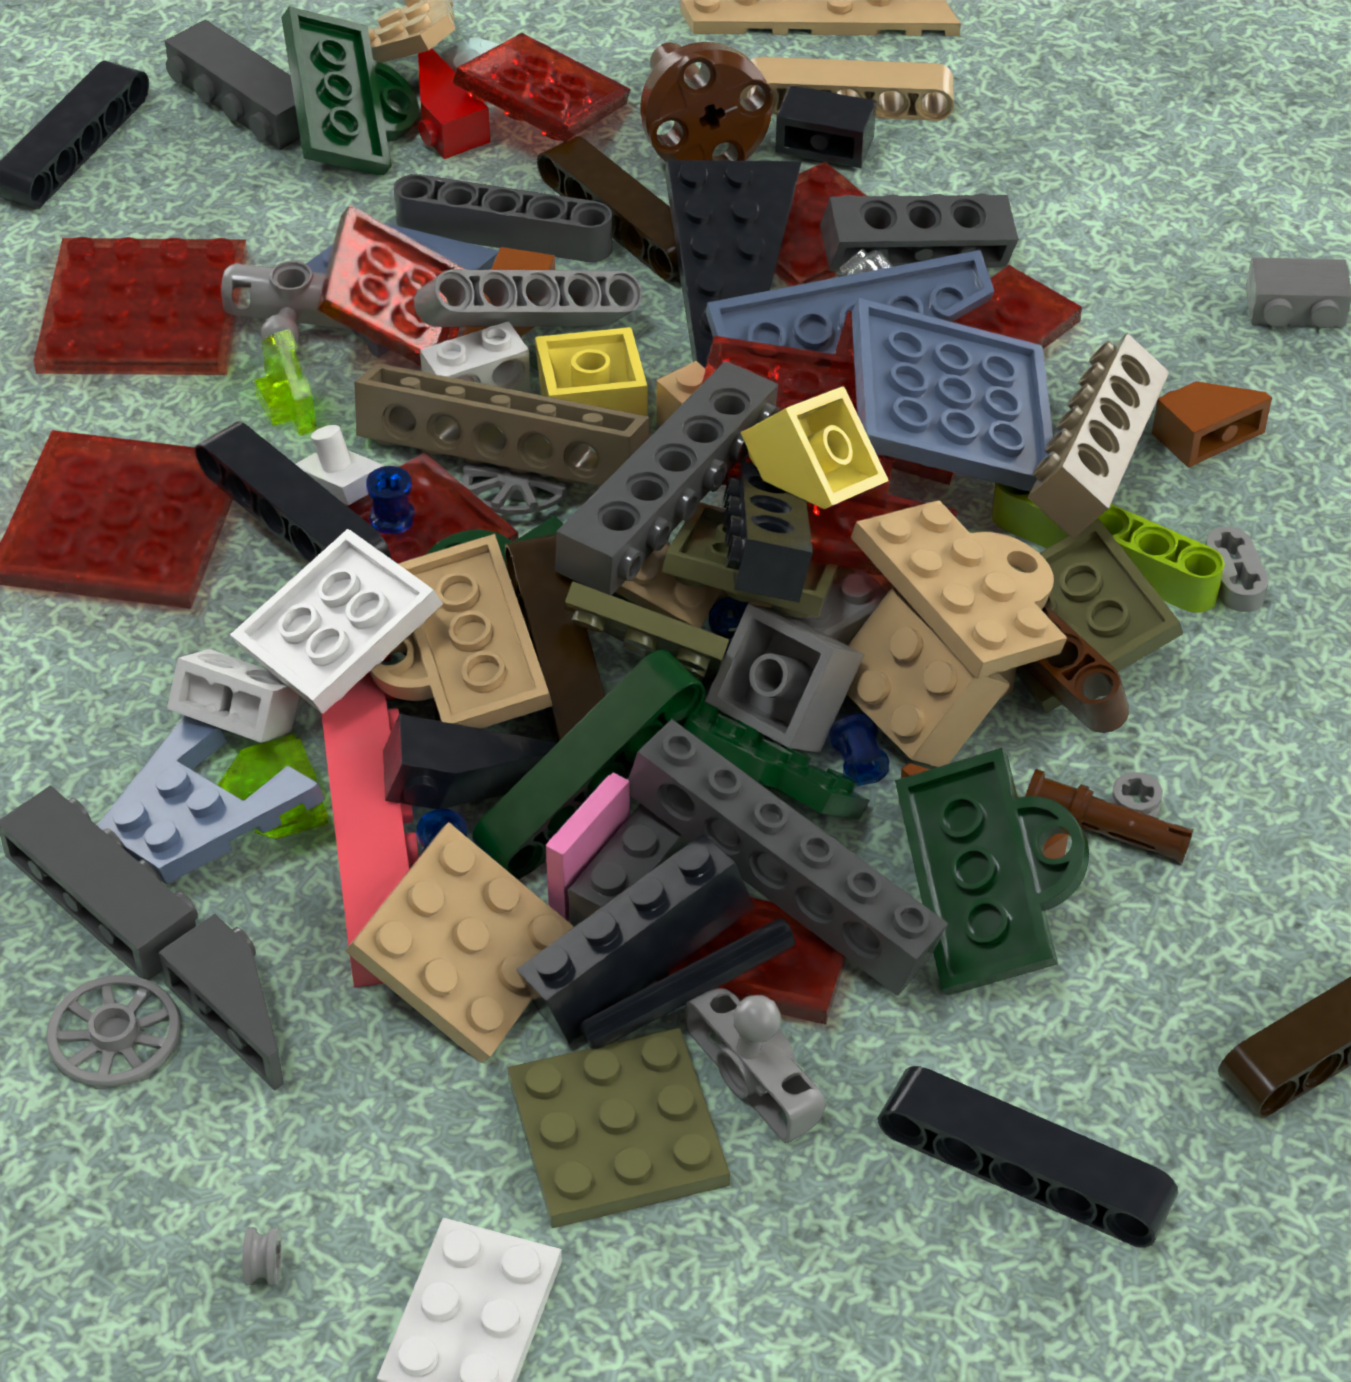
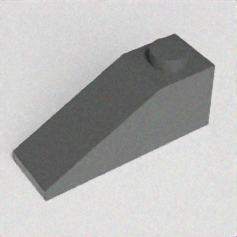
(218, 980)

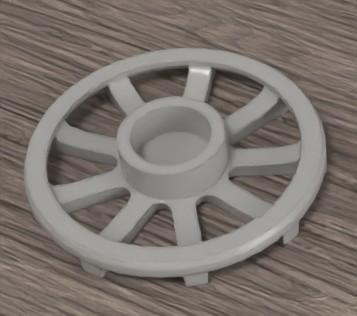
(513, 487)
(113, 1031)

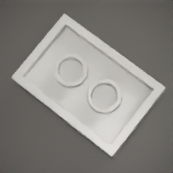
(472, 1308)

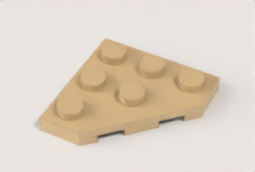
(411, 29)

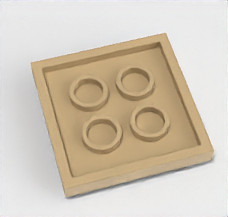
(455, 940)

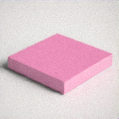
(584, 837)

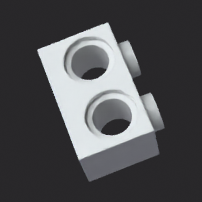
(485, 357)
(232, 695)

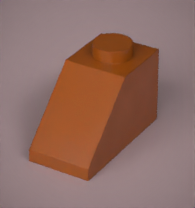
(1209, 419)

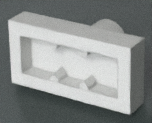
(336, 467)

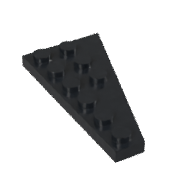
(726, 232)

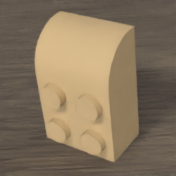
(917, 684)

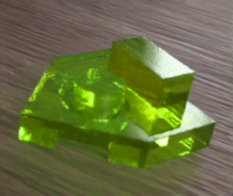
(284, 390)
(258, 765)

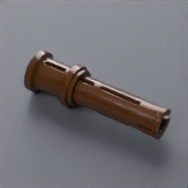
(1114, 820)

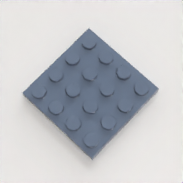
(950, 395)

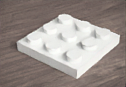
(336, 620)

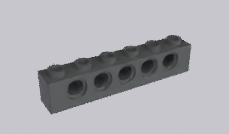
(663, 480)
(786, 857)

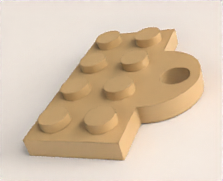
(966, 585)
(474, 647)

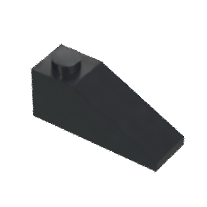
(454, 764)

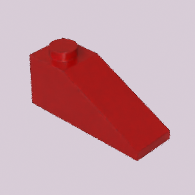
(450, 117)

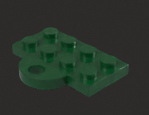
(344, 93)
(776, 765)
(986, 868)

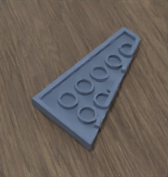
(815, 312)

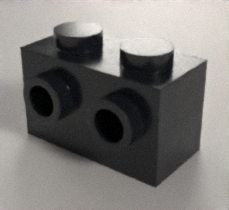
(825, 126)

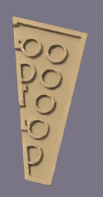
(820, 16)

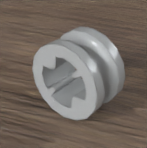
(1138, 784)
(262, 1256)

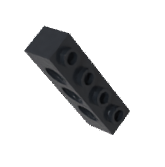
(766, 536)

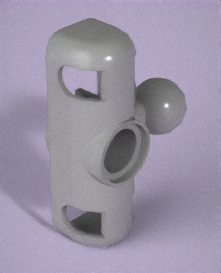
(280, 294)
(756, 1059)

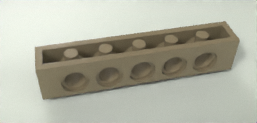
(421, 408)
(1098, 435)

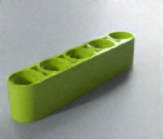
(1174, 564)

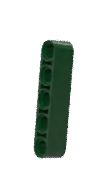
(596, 747)

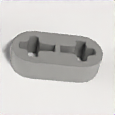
(1245, 566)

